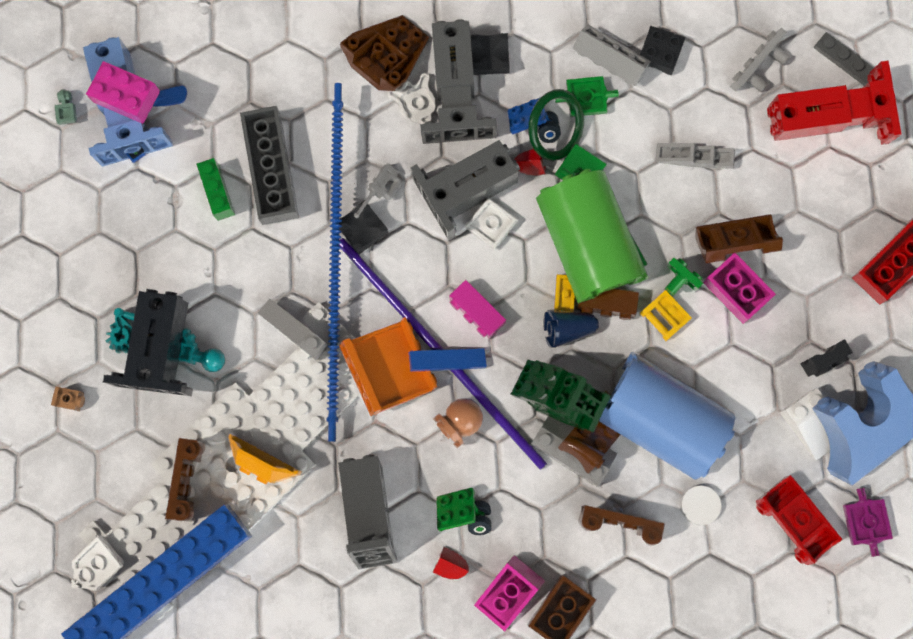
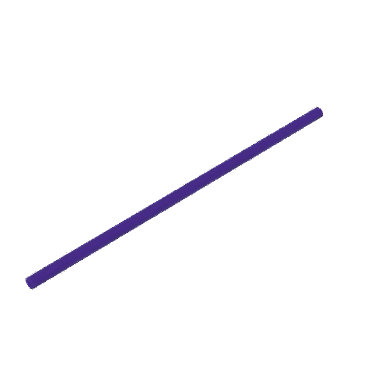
(434, 345)

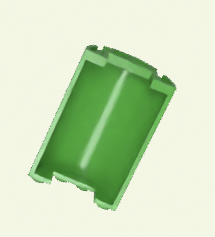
(590, 234)

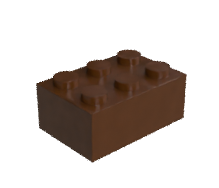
(561, 610)

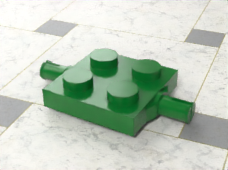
(590, 93)

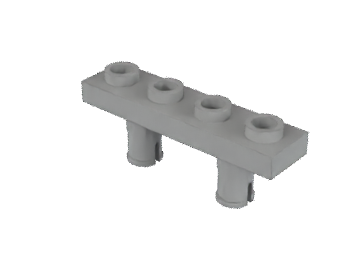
(749, 73)

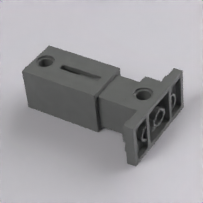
(455, 88)

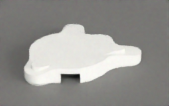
(415, 101)

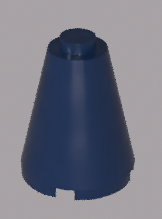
(567, 326)

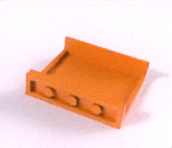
(383, 367)

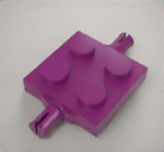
(867, 522)

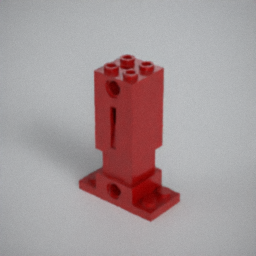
(836, 108)

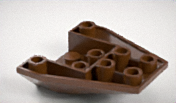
(385, 52)

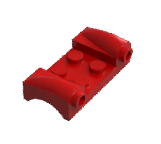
(799, 520)

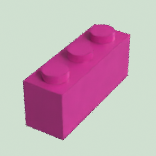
(477, 309)

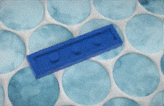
(447, 359)

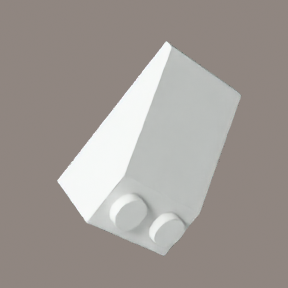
(807, 425)

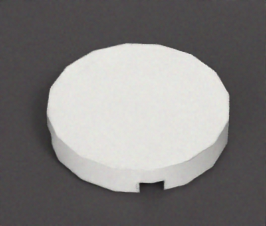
(701, 505)

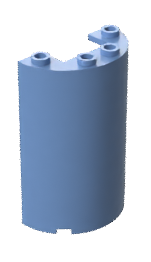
(668, 417)

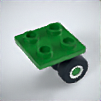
(461, 509)

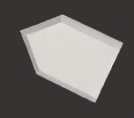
(95, 565)

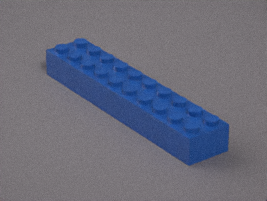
(163, 578)

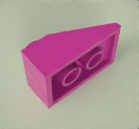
(509, 593)

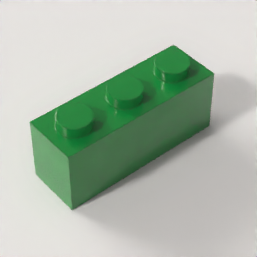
(215, 189)

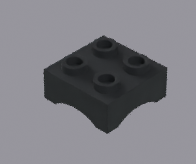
(662, 49)
(490, 54)
(362, 231)
(833, 356)

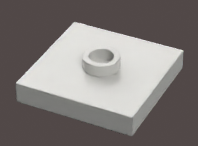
(491, 223)

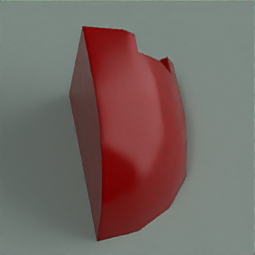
(530, 163)
(451, 565)

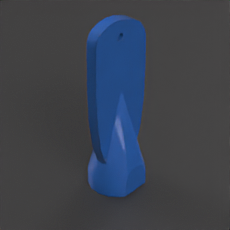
(171, 96)

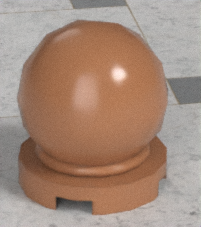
(461, 420)

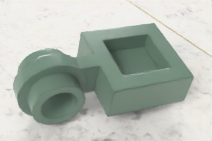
(66, 111)

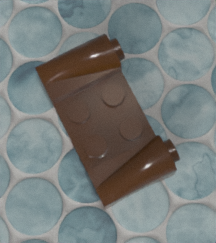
(737, 236)
(590, 446)
(187, 453)
(591, 520)

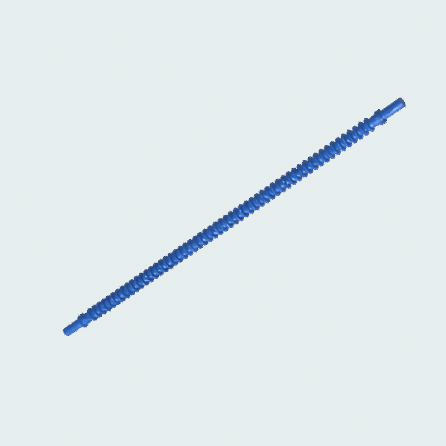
(332, 416)

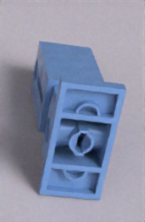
(121, 130)

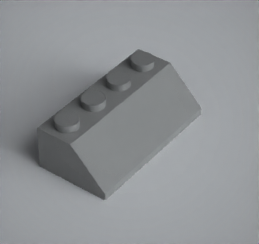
(552, 435)

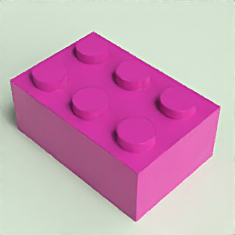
(123, 92)
(739, 288)

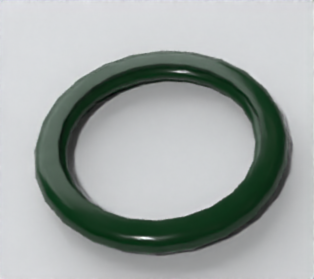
(533, 123)

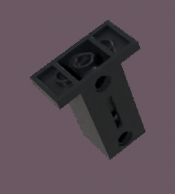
(154, 345)

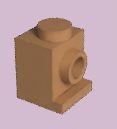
(61, 395)

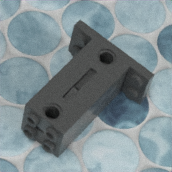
(466, 184)
(366, 512)

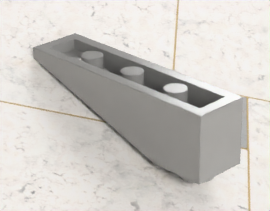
(293, 329)

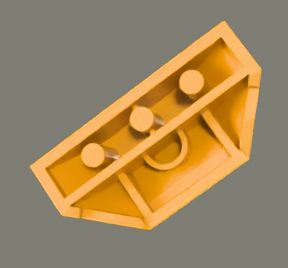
(260, 463)

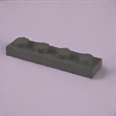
(843, 58)

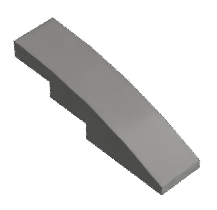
(695, 156)

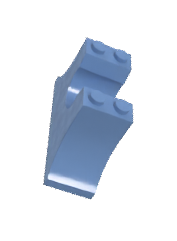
(871, 437)

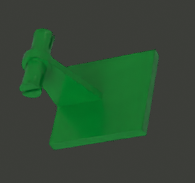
(578, 161)

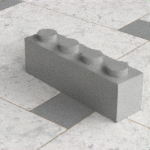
(611, 55)

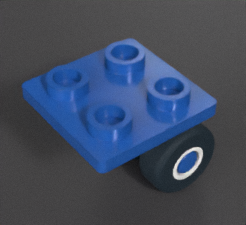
(548, 121)

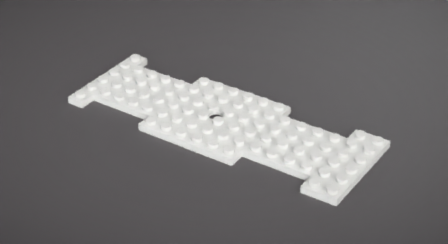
(276, 417)

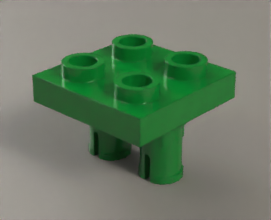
(682, 277)

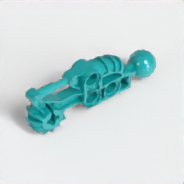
(211, 360)

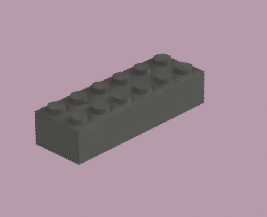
(269, 165)

